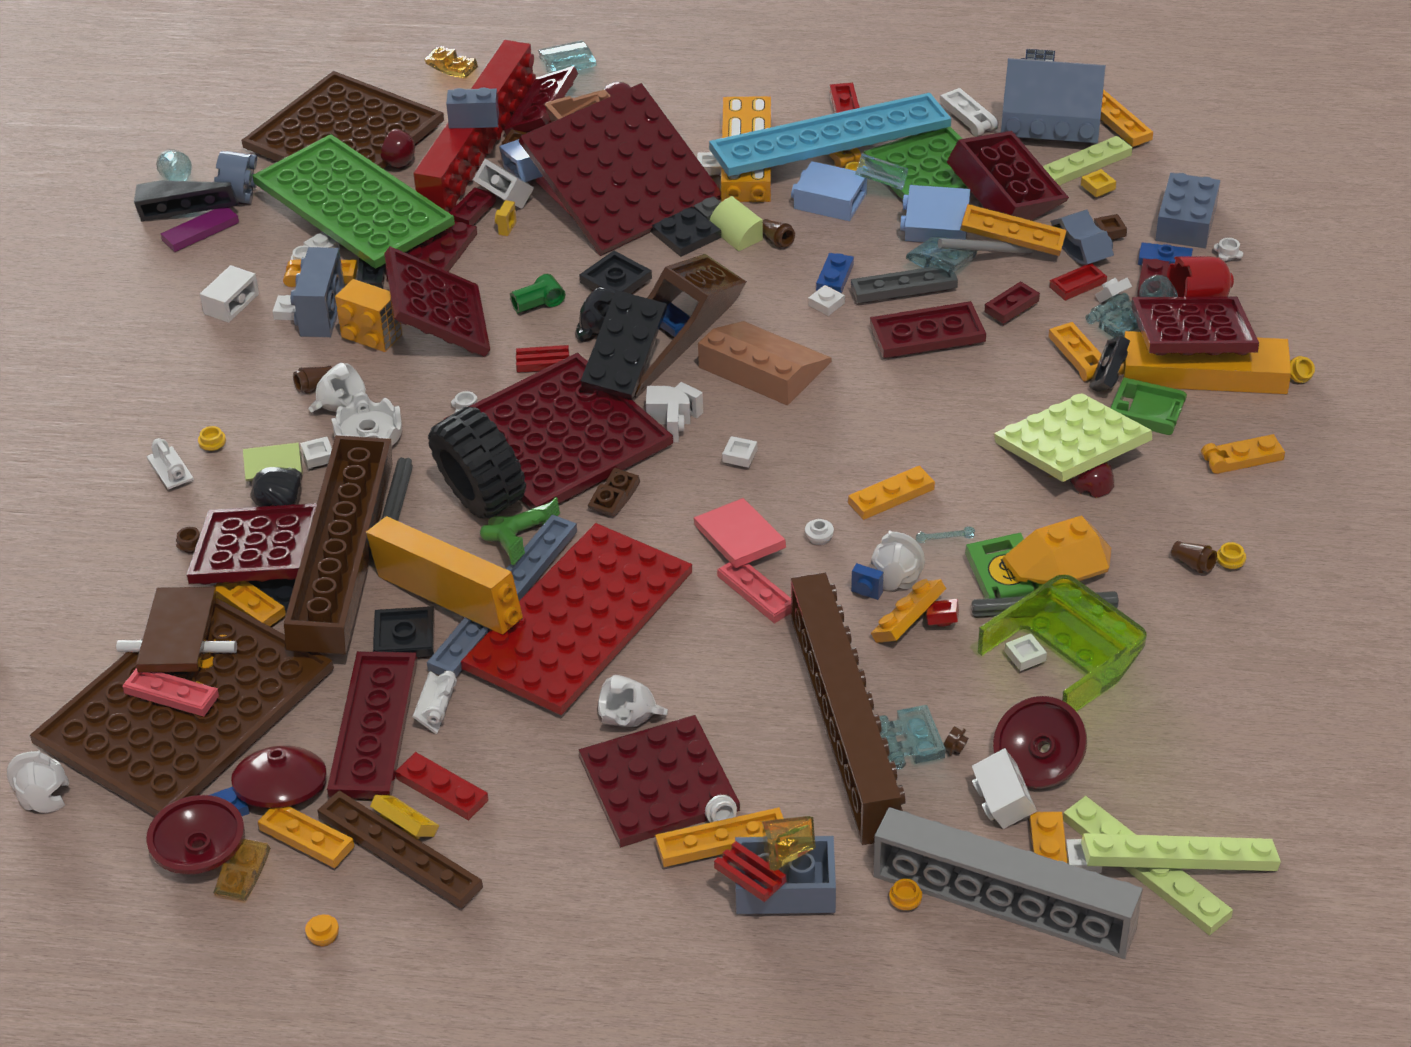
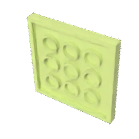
(1073, 437)

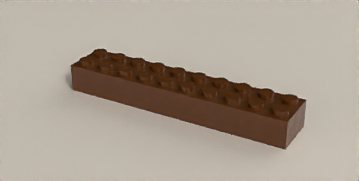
(338, 546)
(844, 704)

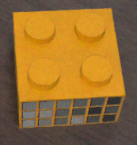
(367, 315)

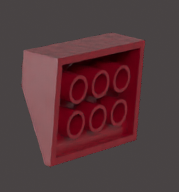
(1005, 175)

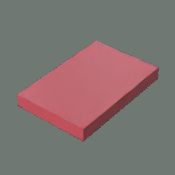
(739, 532)

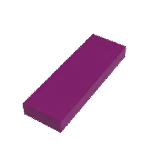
(199, 228)

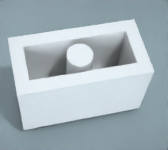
(503, 183)
(229, 293)
(1003, 789)

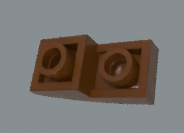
(615, 493)

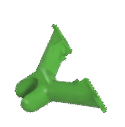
(504, 528)

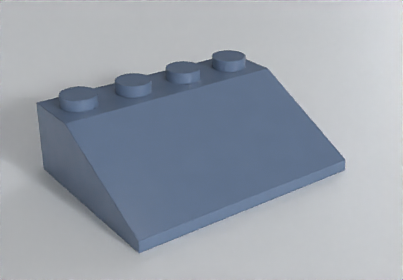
(1053, 100)

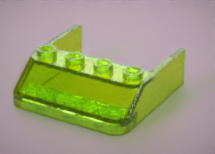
(1079, 628)

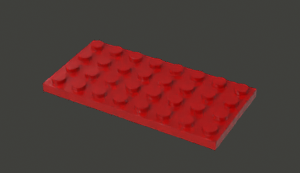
(578, 618)

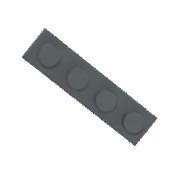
(902, 284)

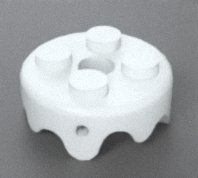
(364, 415)

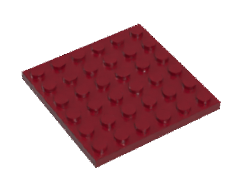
(619, 167)
(570, 432)

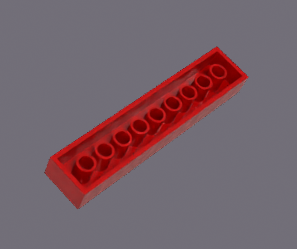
(461, 151)

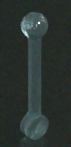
(968, 532)

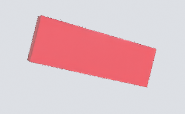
(756, 590)
(171, 691)

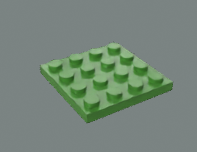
(924, 157)

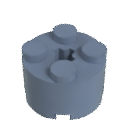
(237, 170)

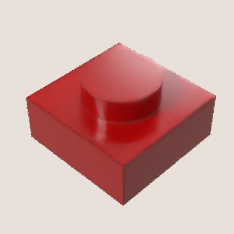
(943, 612)

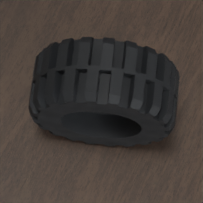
(477, 462)

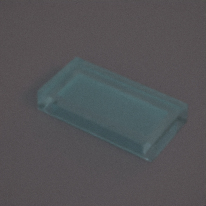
(881, 171)

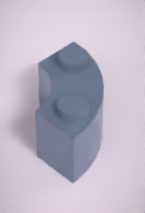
(1083, 239)

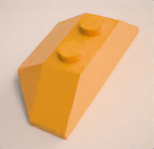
(1060, 549)

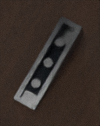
(176, 198)

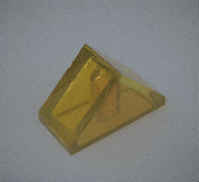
(787, 839)

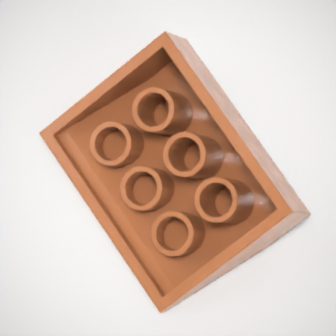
(760, 360)

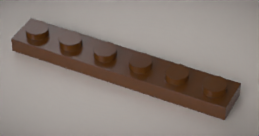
(400, 849)

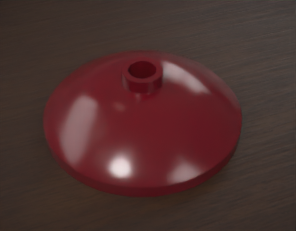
(1038, 723)
(279, 776)
(195, 834)

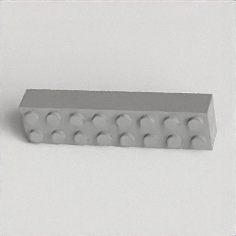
(1008, 882)

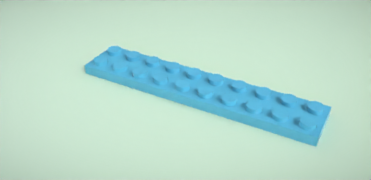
(829, 134)

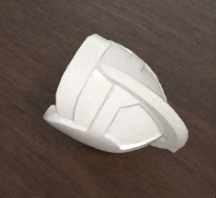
(337, 388)
(899, 559)
(626, 702)
(35, 779)

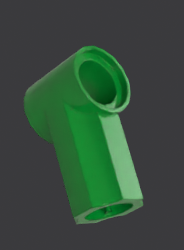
(544, 291)

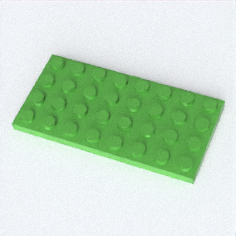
(353, 200)

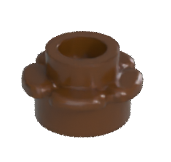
(187, 539)
(955, 740)

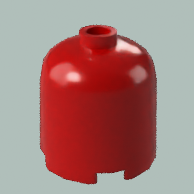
(1200, 276)

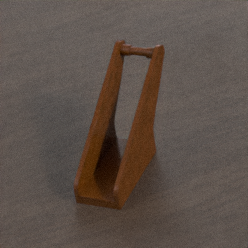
(706, 282)

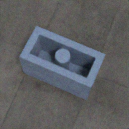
(472, 108)

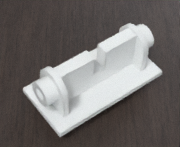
(168, 464)
(434, 700)

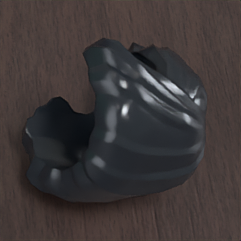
(276, 486)

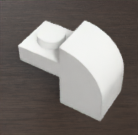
(668, 407)

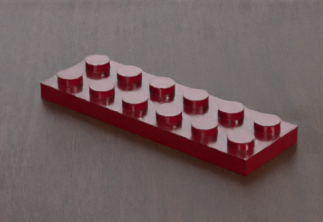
(373, 724)

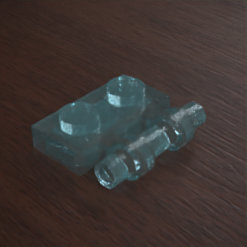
(1114, 322)
(920, 736)

